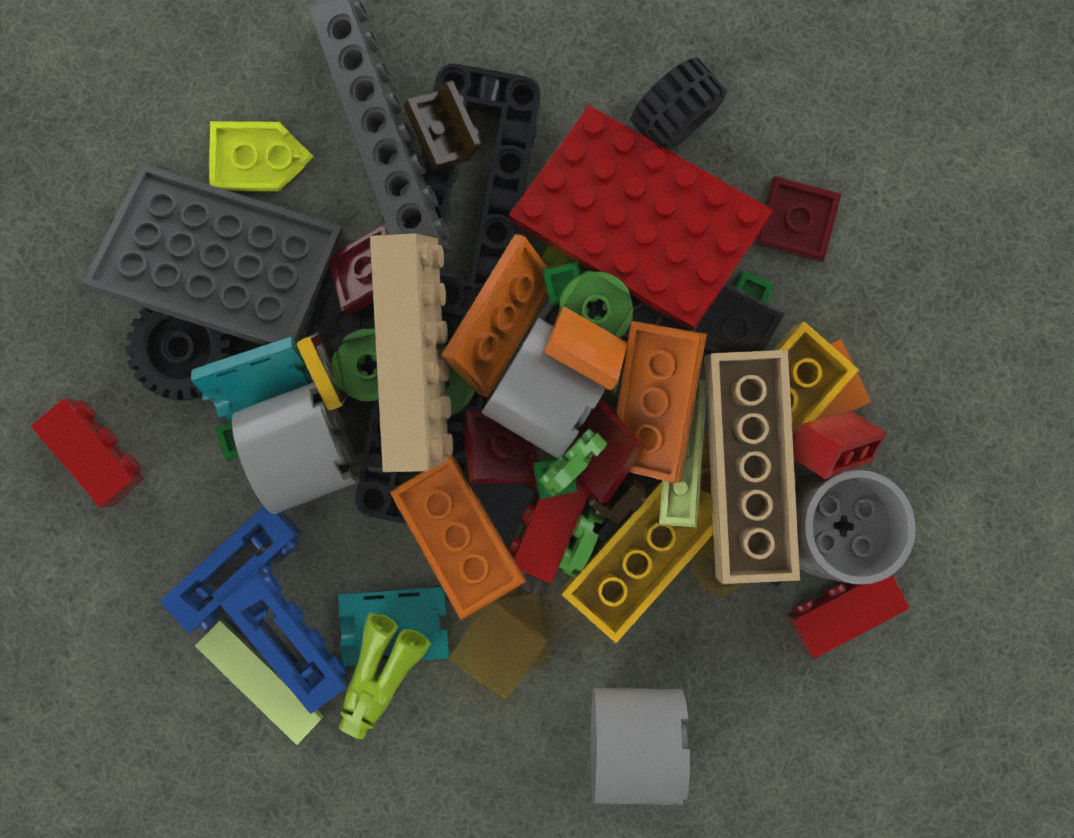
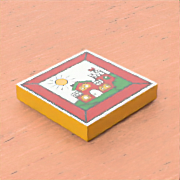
(320, 368)

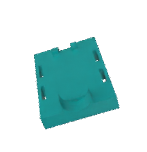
(252, 376)
(409, 612)

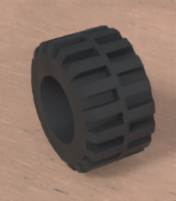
(678, 104)

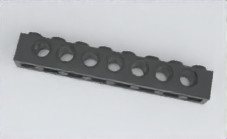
(332, 23)

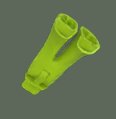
(369, 693)

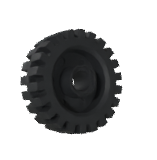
(156, 357)

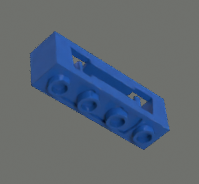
(189, 608)
(246, 608)

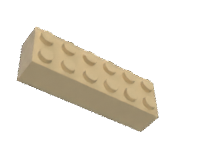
(410, 351)
(752, 467)

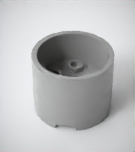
(542, 396)
(293, 449)
(874, 527)
(639, 746)

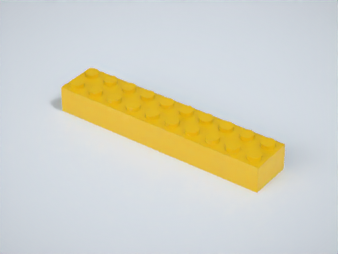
(646, 556)

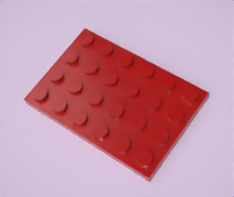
(641, 216)

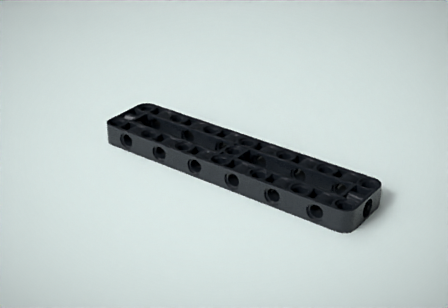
(492, 93)

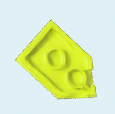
(254, 156)

